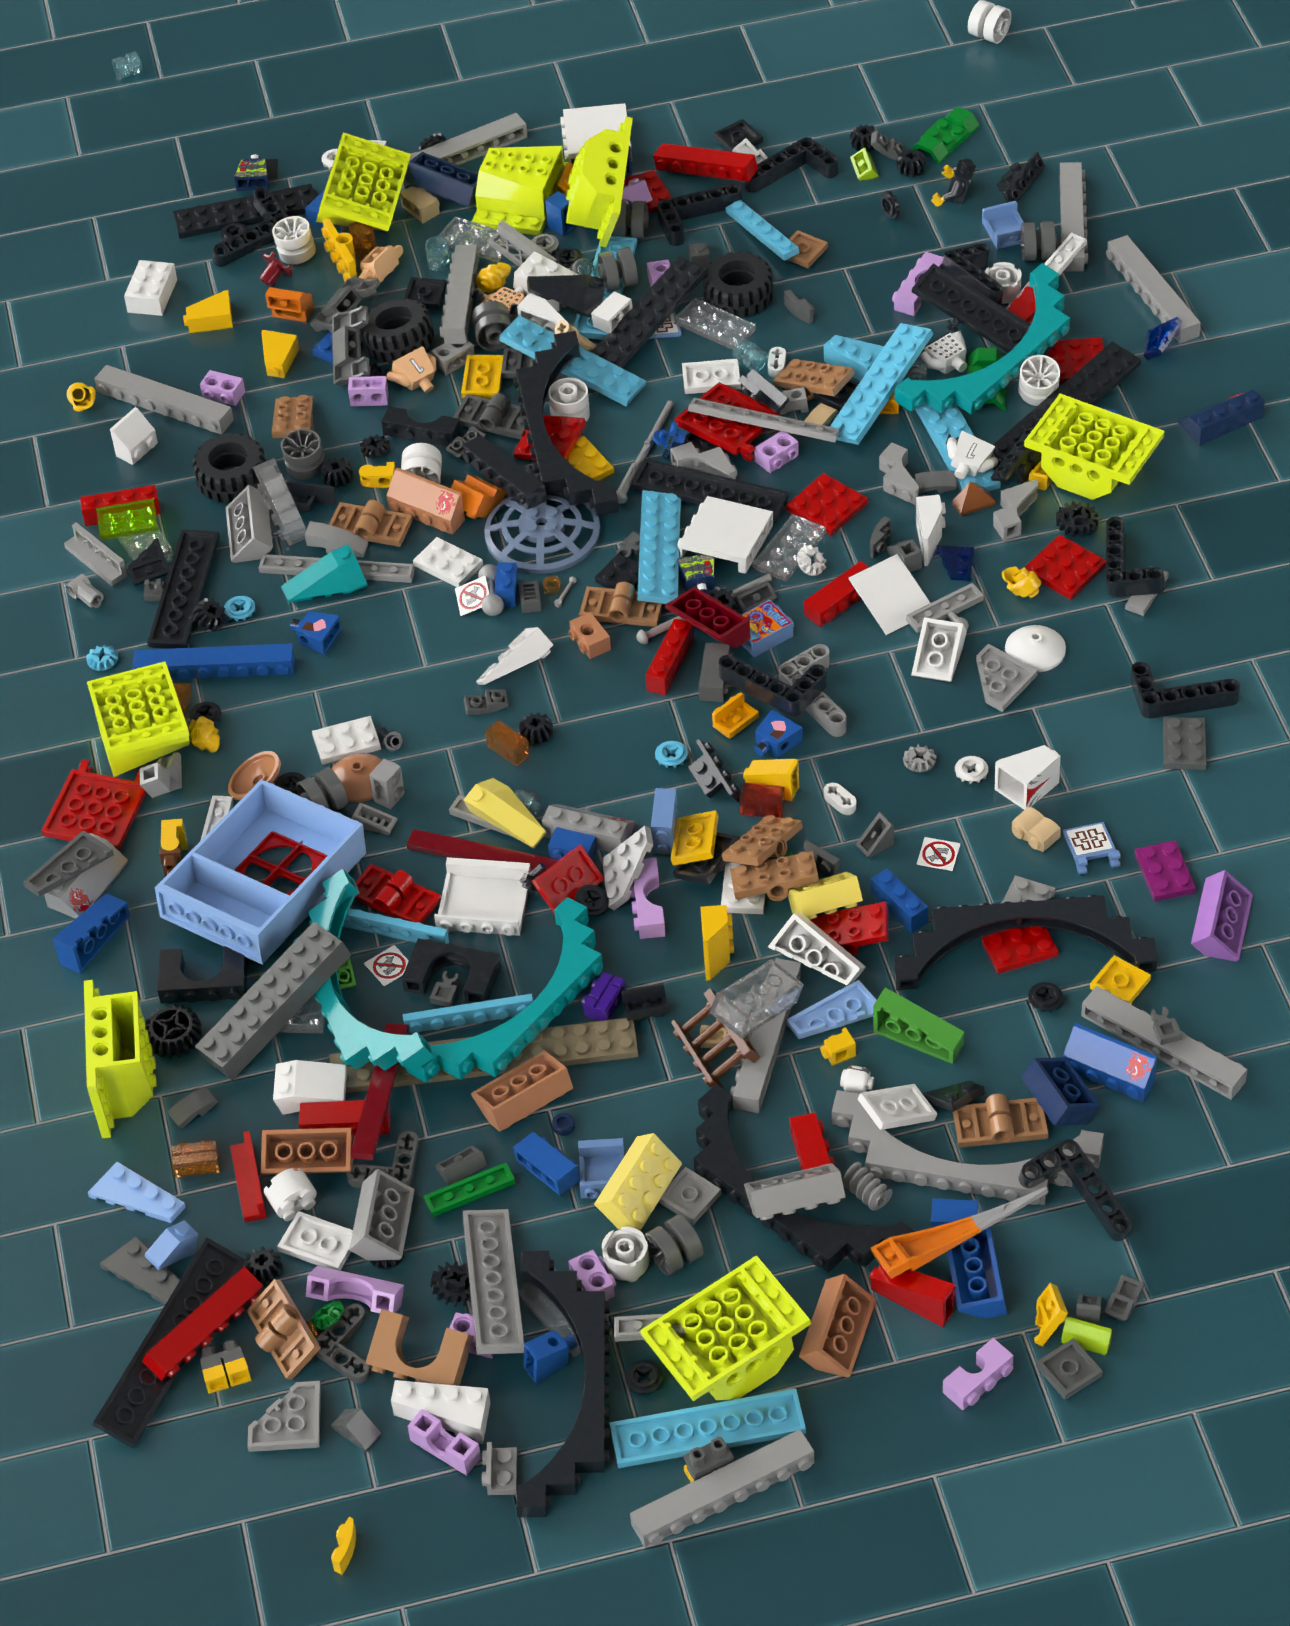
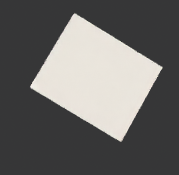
(889, 592)

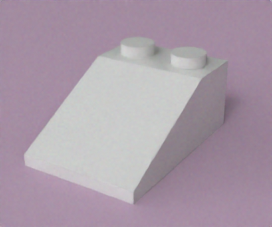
(539, 312)
(929, 524)
(939, 649)
(308, 1082)

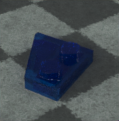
(1159, 338)
(957, 561)

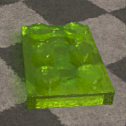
(127, 519)

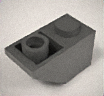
(908, 553)

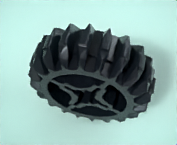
(175, 1036)

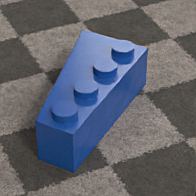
(90, 932)

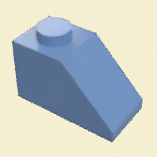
(173, 1245)

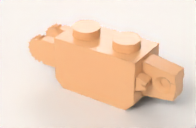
(380, 262)

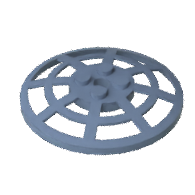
(538, 534)

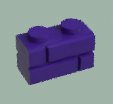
(604, 997)

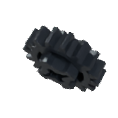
(1077, 518)
(454, 1284)

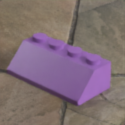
(1222, 917)

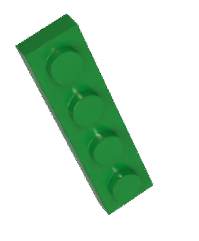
(469, 1189)

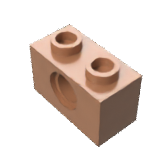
(589, 635)

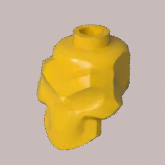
(492, 277)
(81, 396)
(1021, 581)
(204, 734)

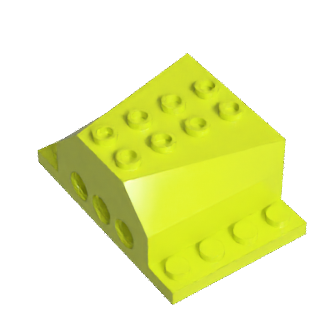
(599, 181)
(363, 183)
(515, 186)
(1091, 447)
(138, 716)
(116, 1056)
(733, 1332)

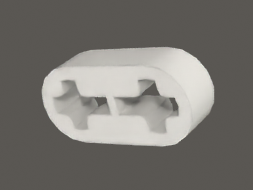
(773, 361)
(842, 796)

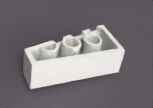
(814, 948)
(458, 1407)

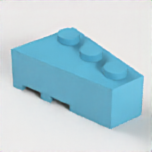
(851, 354)

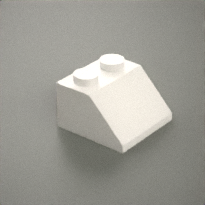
(133, 437)

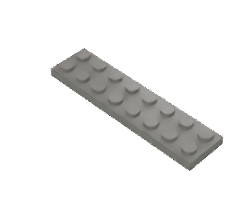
(493, 1282)

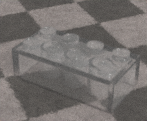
(756, 998)

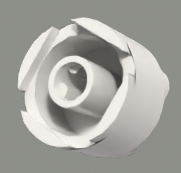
(1008, 277)
(290, 1193)
(625, 1254)

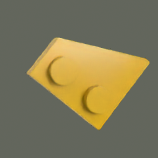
(1050, 1313)

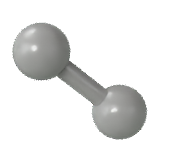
(492, 603)

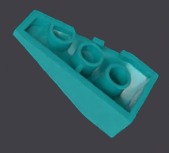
(330, 575)

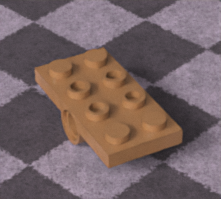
(814, 377)
(292, 415)
(372, 522)
(620, 606)
(763, 841)
(774, 876)
(999, 1122)
(282, 1329)

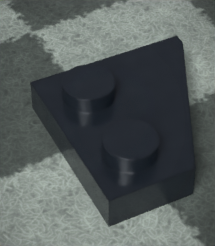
(149, 565)
(955, 1095)

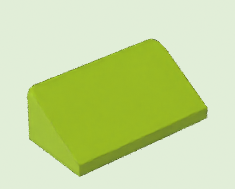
(864, 165)
(1088, 1335)

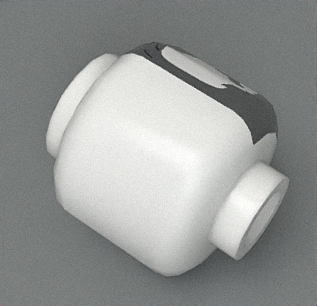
(856, 1079)

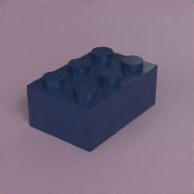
(1060, 1091)

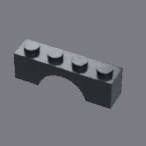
(438, 432)

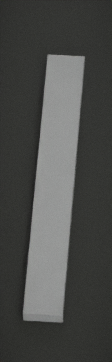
(764, 420)
(371, 570)

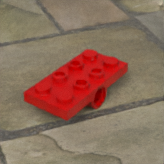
(395, 894)
(856, 926)

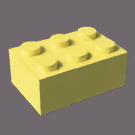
(825, 895)

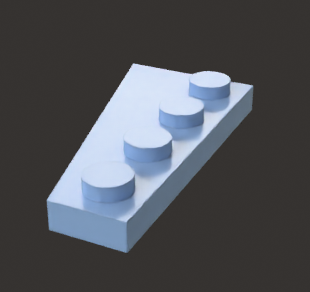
(839, 1009)
(136, 1193)

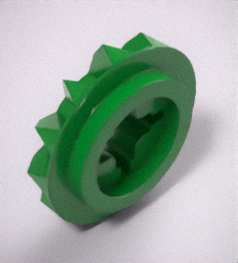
(328, 1315)

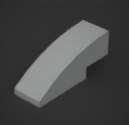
(333, 538)

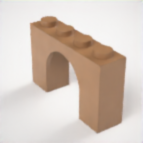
(387, 1353)

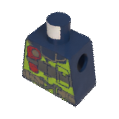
(251, 174)
(697, 572)

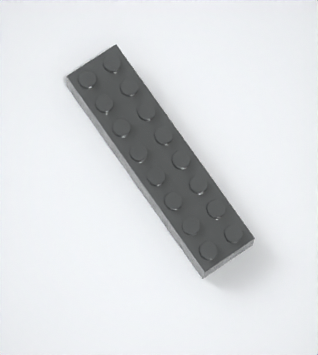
(273, 1000)

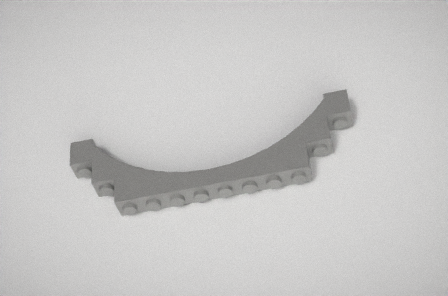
(901, 1163)

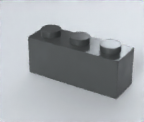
(710, 685)

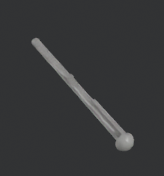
(630, 475)
(642, 637)

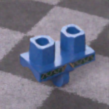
(661, 437)

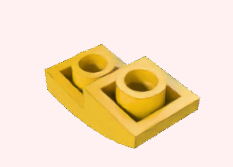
(346, 1540)

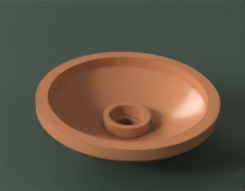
(260, 766)
(355, 777)

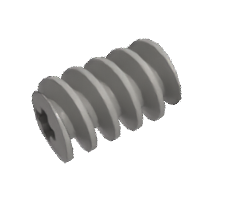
(866, 1187)

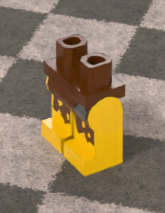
(172, 843)

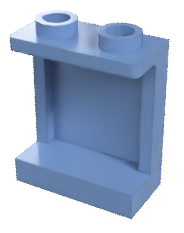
(1003, 224)
(598, 1164)

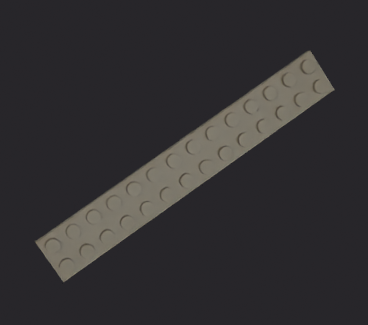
(566, 1043)

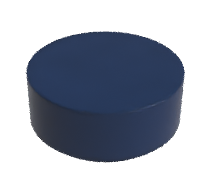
(563, 1124)

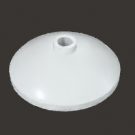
(1037, 647)

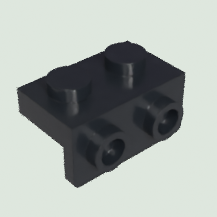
(645, 1002)

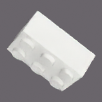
(539, 266)
(150, 287)

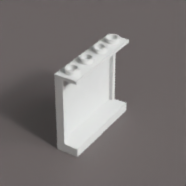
(587, 122)
(727, 531)
(483, 896)

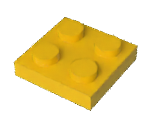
(1121, 979)

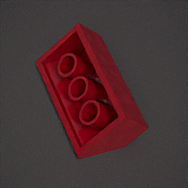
(711, 617)

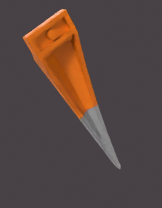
(920, 1247)

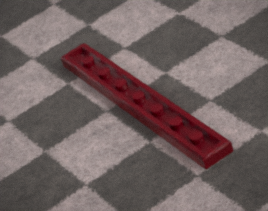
(459, 848)
(376, 1105)

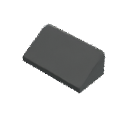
(755, 597)
(461, 1165)

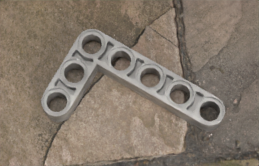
(822, 708)

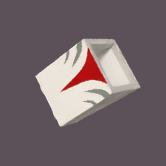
(1027, 775)

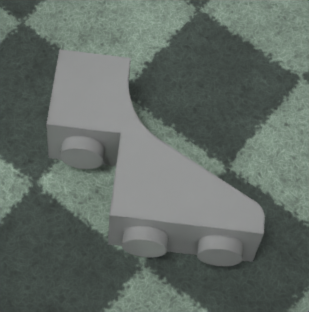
(710, 461)
(897, 479)
(1014, 504)
(162, 776)

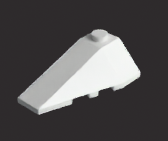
(523, 650)

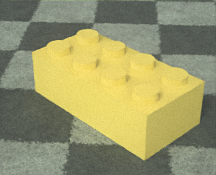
(638, 1182)

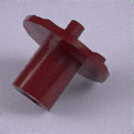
(274, 270)

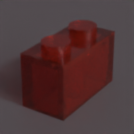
(762, 800)

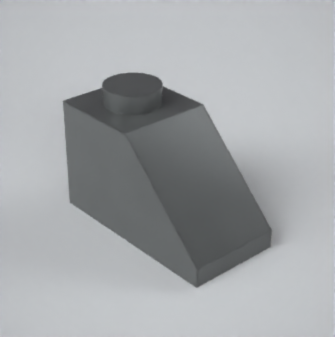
(699, 254)

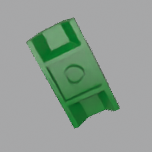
(947, 134)
(980, 359)

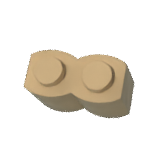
(1035, 829)

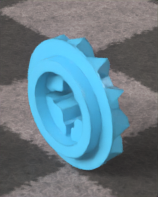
(238, 603)
(106, 662)
(671, 748)

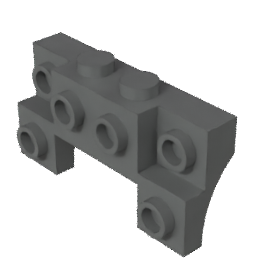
(344, 300)
(346, 345)

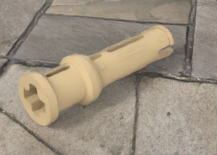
(564, 326)

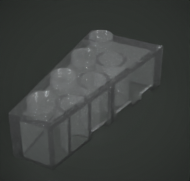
(280, 501)

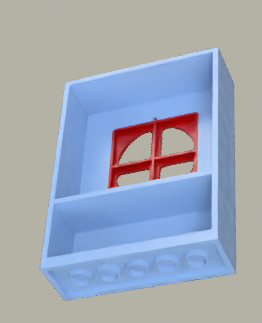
(223, 905)

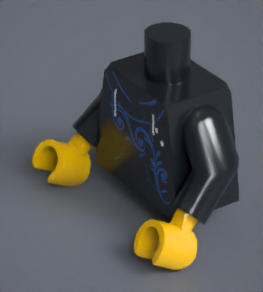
(960, 182)

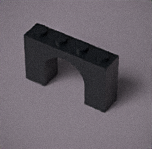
(431, 956)
(227, 984)

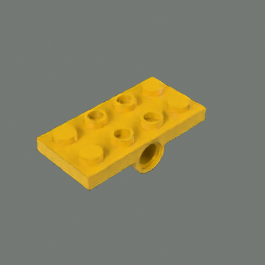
(340, 249)

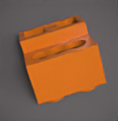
(289, 304)
(478, 496)

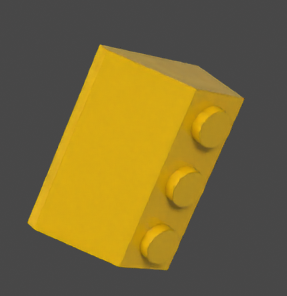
(716, 938)

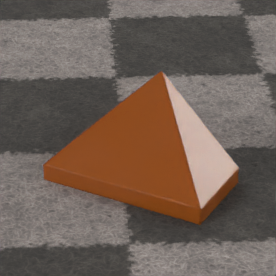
(973, 498)

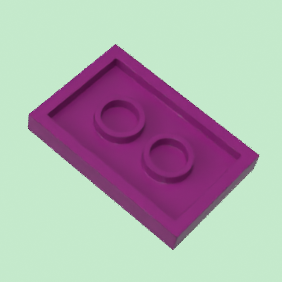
(1165, 871)

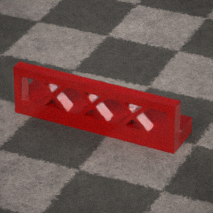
(248, 1180)

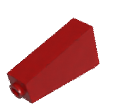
(917, 1292)

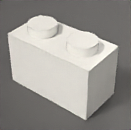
(610, 312)

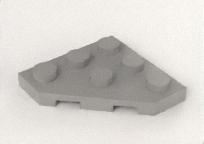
(1002, 676)
(624, 866)
(289, 1421)

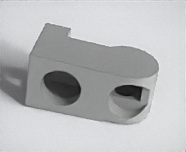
(797, 401)

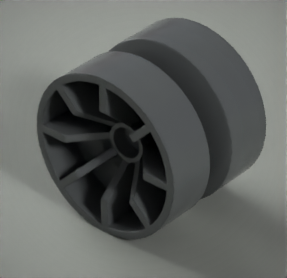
(636, 219)
(1044, 240)
(613, 270)
(489, 322)
(302, 454)
(324, 790)
(674, 1244)

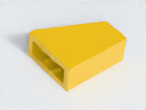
(209, 314)
(279, 352)
(776, 773)

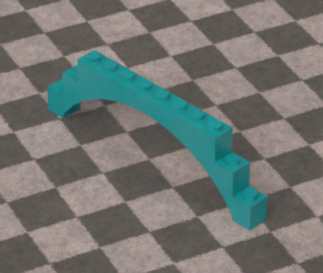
(976, 388)
(354, 1039)
(499, 1046)

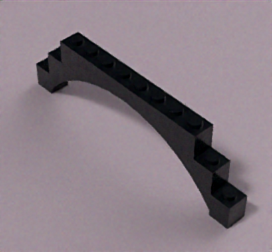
(551, 466)
(1075, 915)
(819, 1240)
(585, 1445)

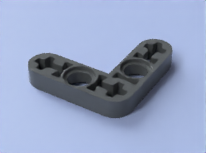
(395, 1170)
(337, 1349)

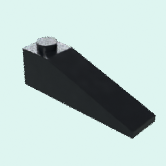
(576, 291)

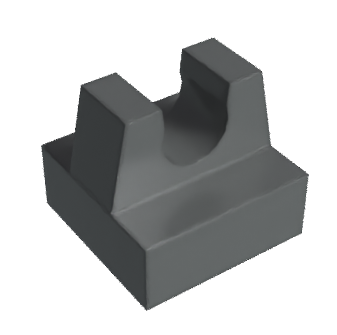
(153, 590)

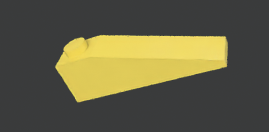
(503, 809)

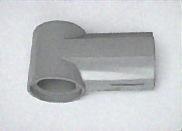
(82, 589)

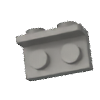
(500, 1470)

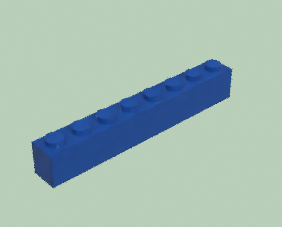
(221, 661)

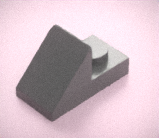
(824, 861)

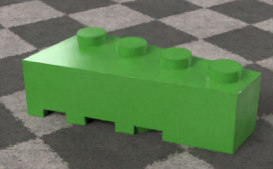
(916, 1027)

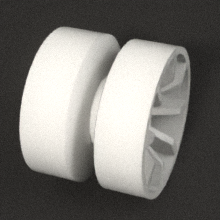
(989, 21)
(294, 240)
(1038, 379)
(569, 398)
(423, 461)

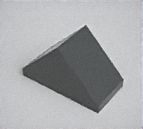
(877, 836)
(1089, 1308)
(357, 1428)

